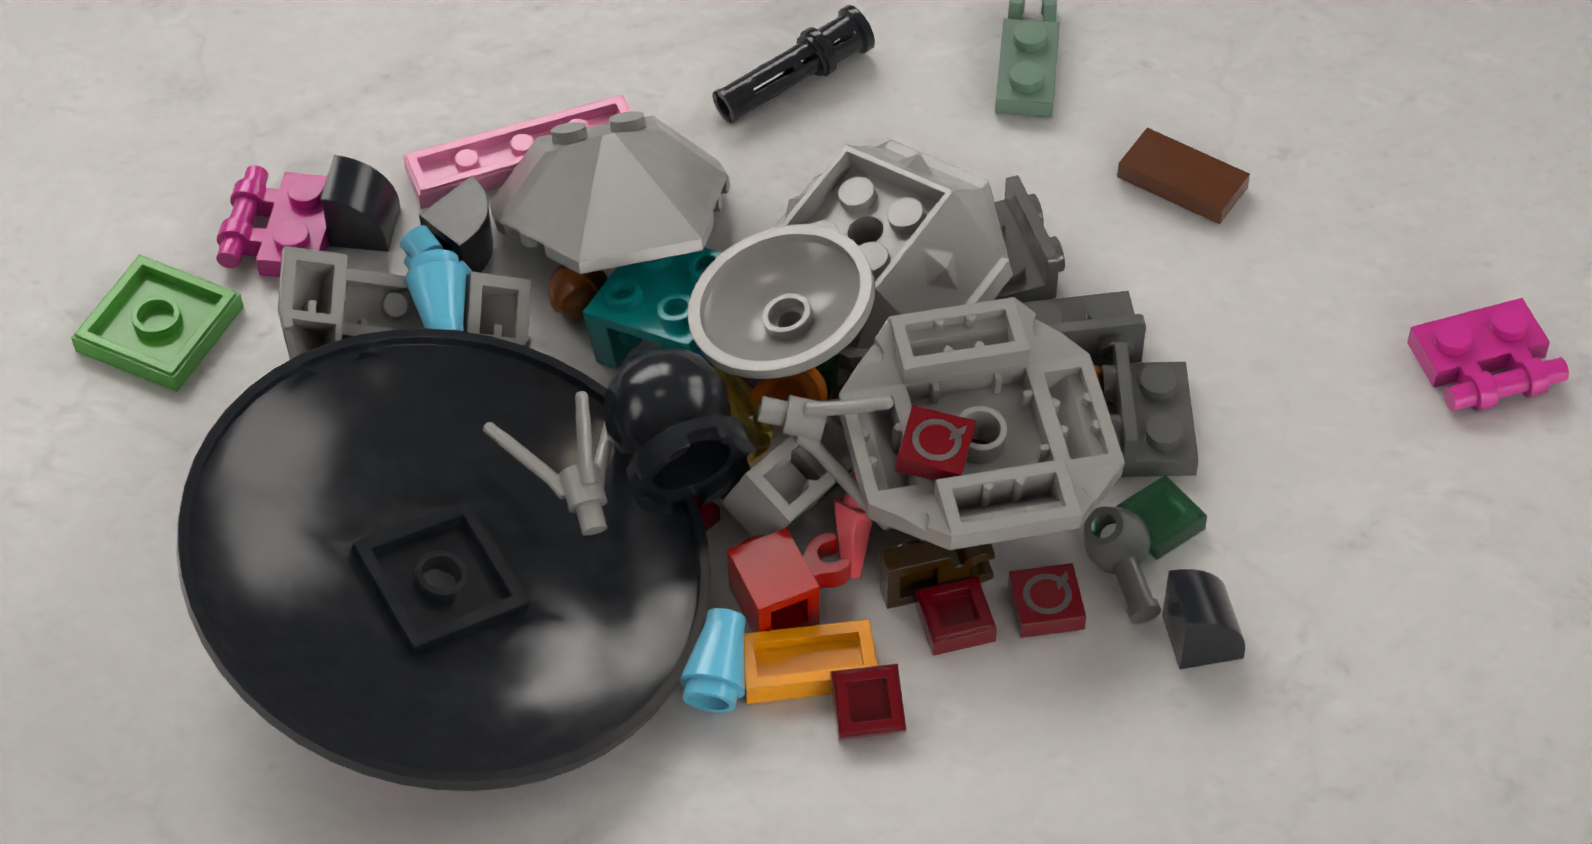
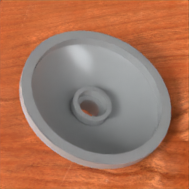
(781, 301)

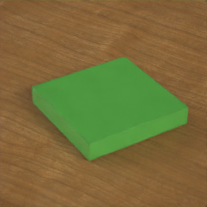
(157, 322)

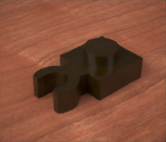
(924, 565)

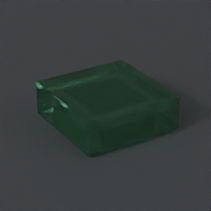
(1167, 514)

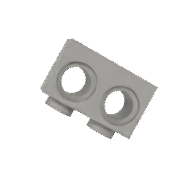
(786, 483)

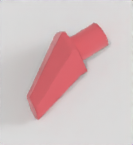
(852, 531)

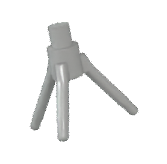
(807, 421)
(579, 484)

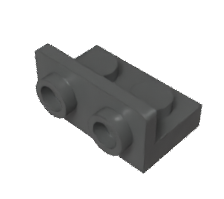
(1031, 252)
(1095, 323)
(1151, 415)

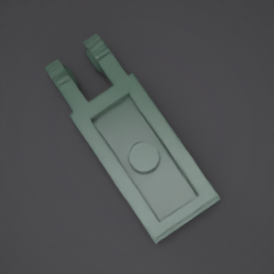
(1028, 62)

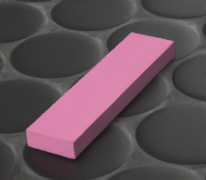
(493, 154)

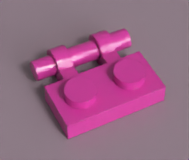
(293, 221)
(1485, 341)

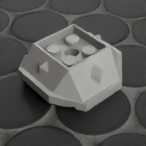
(919, 223)
(1032, 402)

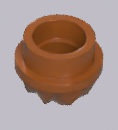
(574, 291)

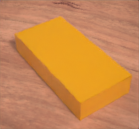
(800, 659)

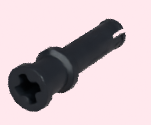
(819, 57)

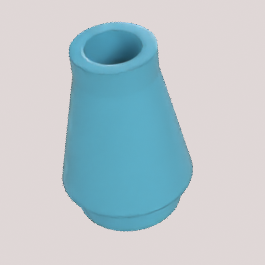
(438, 289)
(716, 666)

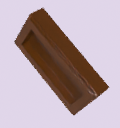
(1183, 175)

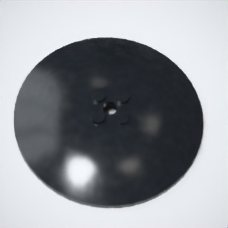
(366, 472)

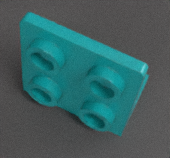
(645, 303)

